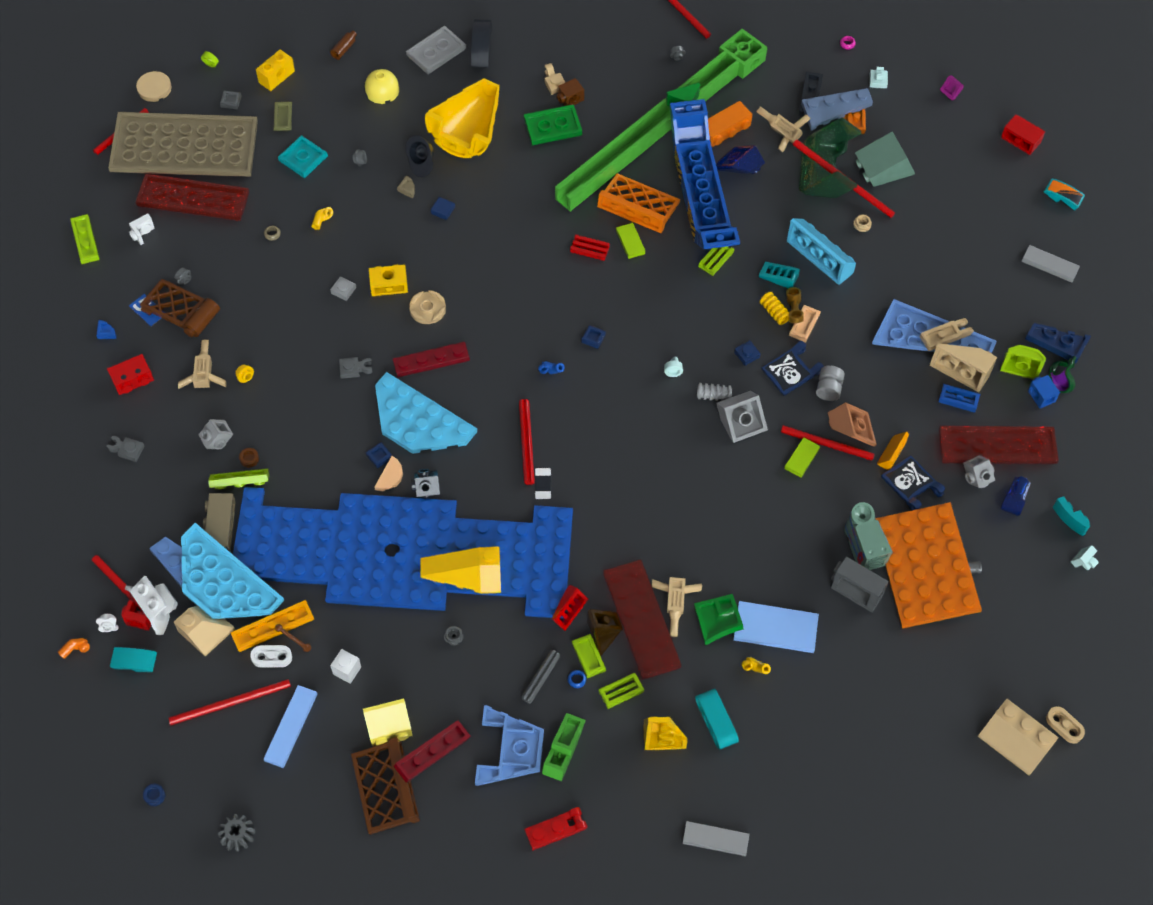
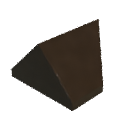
(603, 627)

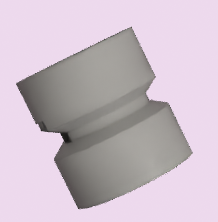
(830, 383)

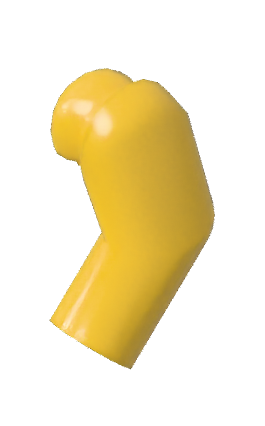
(320, 216)
(755, 665)

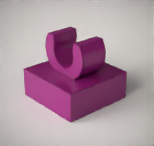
(951, 87)

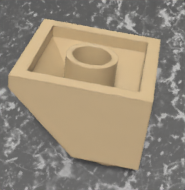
(202, 630)

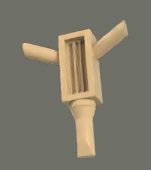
(785, 128)
(202, 370)
(676, 591)

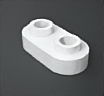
(272, 655)

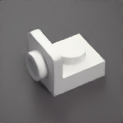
(141, 226)

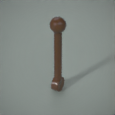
(306, 647)

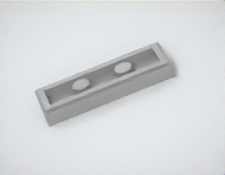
(1050, 263)
(716, 838)

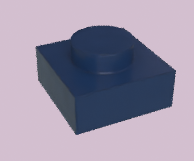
(747, 353)

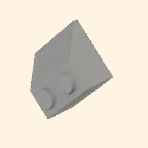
(742, 416)

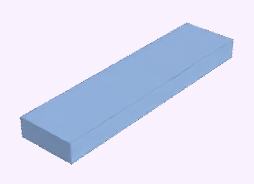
(290, 726)

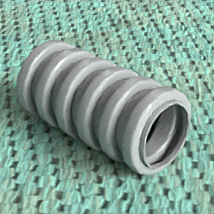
(714, 392)

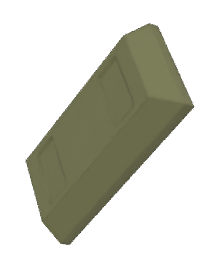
(282, 116)

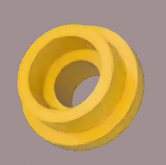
(244, 373)

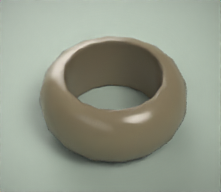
(273, 237)

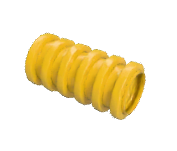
(775, 308)

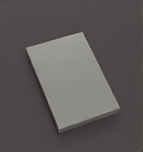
(436, 49)

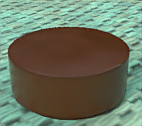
(249, 457)

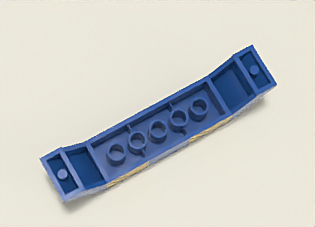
(700, 176)

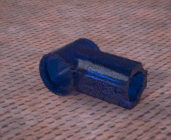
(1015, 498)

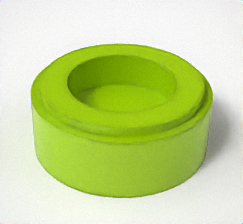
(209, 59)

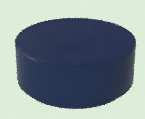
(154, 794)

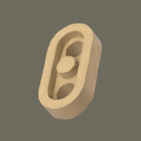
(1066, 724)

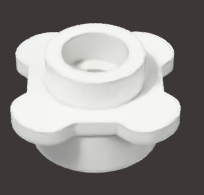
(107, 623)

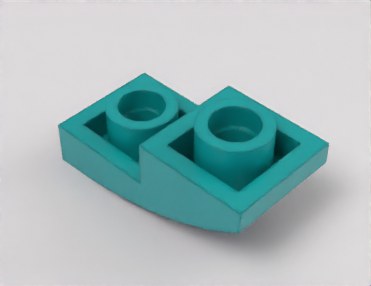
(1075, 520)
(134, 659)

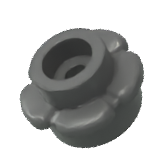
(677, 53)
(360, 157)
(183, 276)
(453, 630)

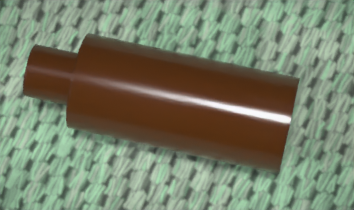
(343, 45)

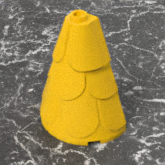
(465, 120)

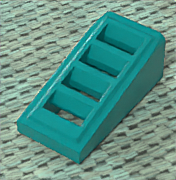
(783, 281)

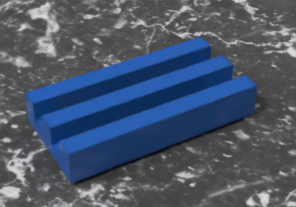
(959, 400)

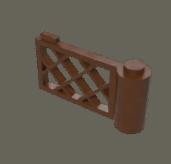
(197, 316)

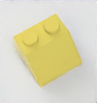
(387, 722)

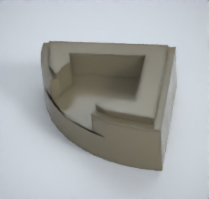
(407, 187)

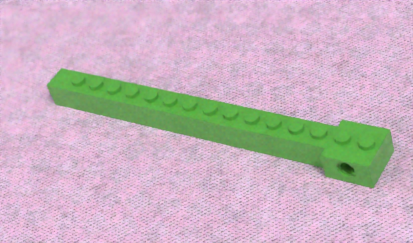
(736, 57)

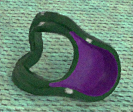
(1063, 381)

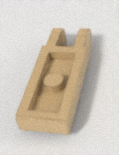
(945, 333)

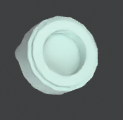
(673, 368)

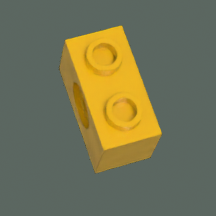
(275, 70)
(382, 285)

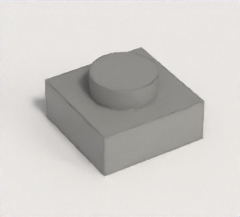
(343, 288)

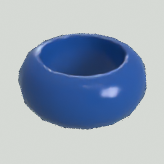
(575, 685)

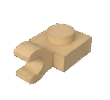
(552, 80)

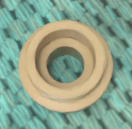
(862, 219)

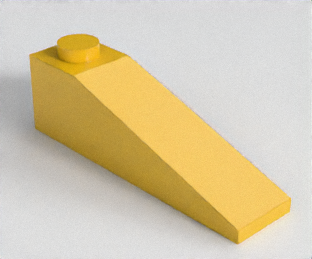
(469, 569)
(663, 734)

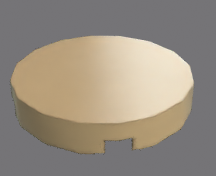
(153, 86)
(427, 307)

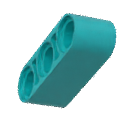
(716, 719)

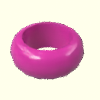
(847, 46)

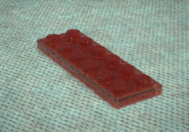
(192, 197)
(999, 444)
(642, 619)

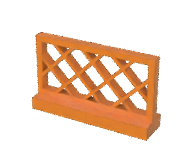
(633, 210)

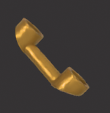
(794, 298)

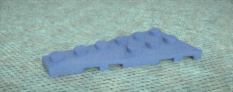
(905, 323)

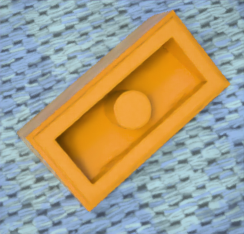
(893, 450)

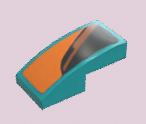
(1061, 191)

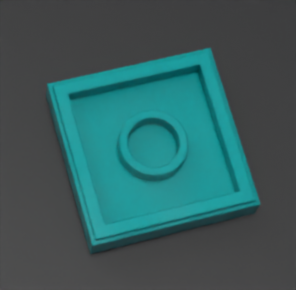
(302, 156)

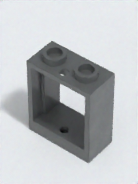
(858, 584)

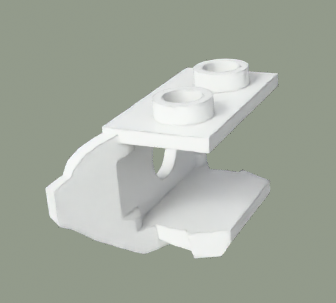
(154, 602)

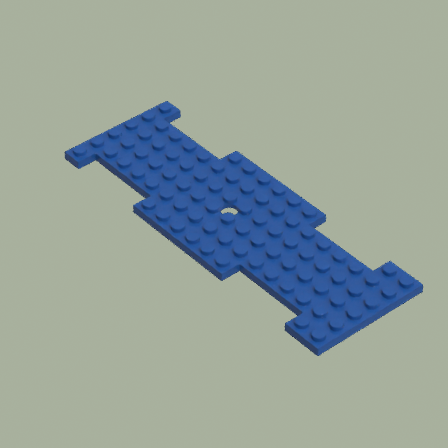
(349, 543)

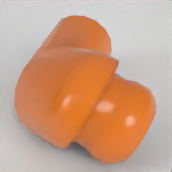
(74, 644)

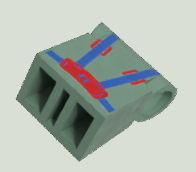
(867, 537)

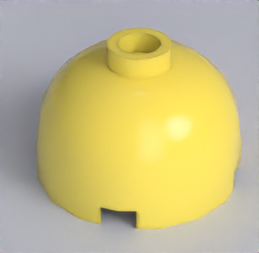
(381, 86)

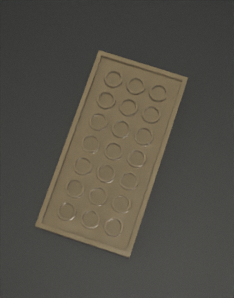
(183, 144)

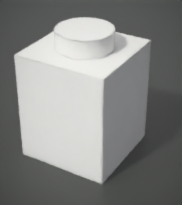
(345, 666)

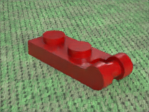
(555, 829)

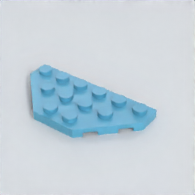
(416, 420)
(221, 581)

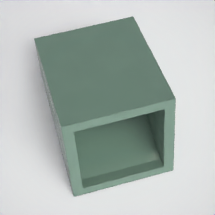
(884, 161)

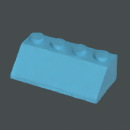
(820, 250)

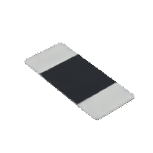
(543, 483)

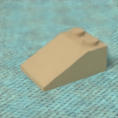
(965, 364)

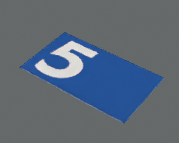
(150, 319)

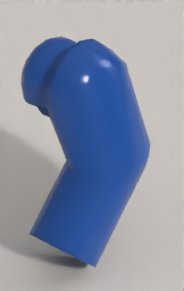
(551, 368)

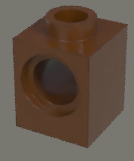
(570, 93)

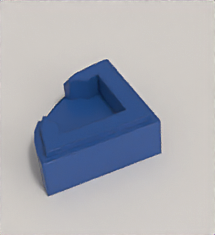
(105, 330)

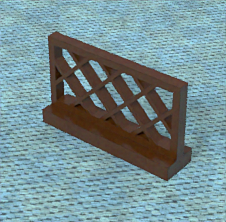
(405, 790)

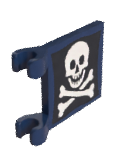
(789, 370)
(910, 480)

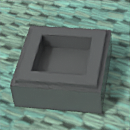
(230, 100)

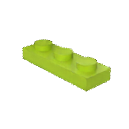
(238, 479)

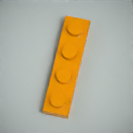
(265, 628)

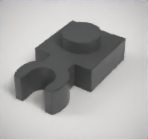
(351, 367)
(128, 449)

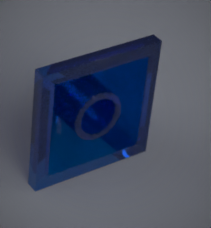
(741, 160)

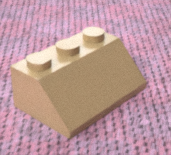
(1018, 737)

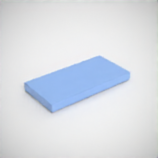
(777, 627)

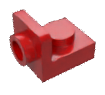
(135, 618)

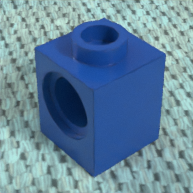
(1043, 391)

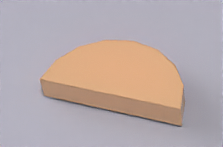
(391, 475)

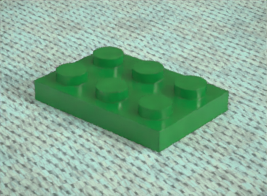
(553, 124)

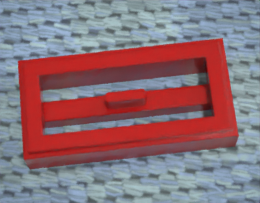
(591, 246)

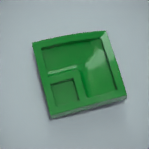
(718, 617)

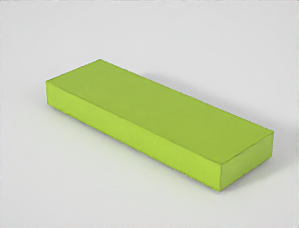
(84, 239)

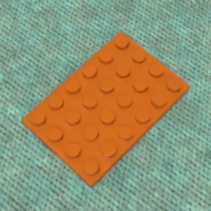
(928, 566)

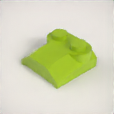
(1023, 361)

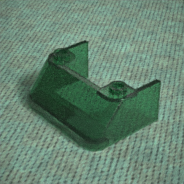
(828, 144)

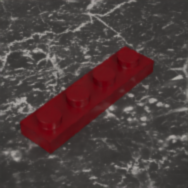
(431, 359)
(431, 751)

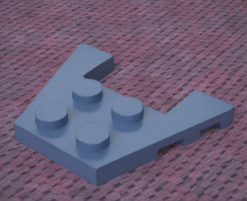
(519, 748)

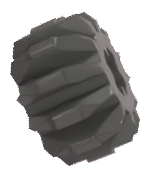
(244, 828)

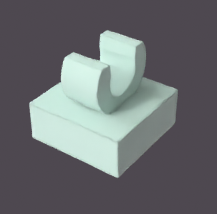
(878, 78)
(1085, 558)

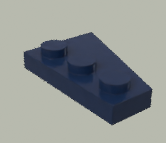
(1058, 342)

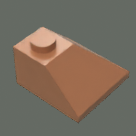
(852, 422)

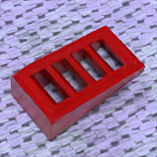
(577, 600)

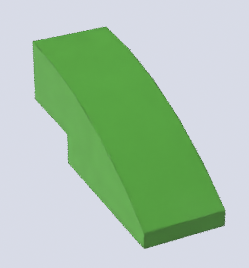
(563, 747)

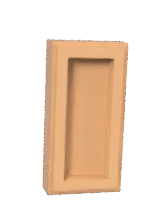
(803, 330)

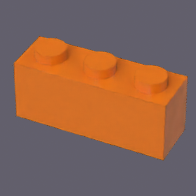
(728, 123)

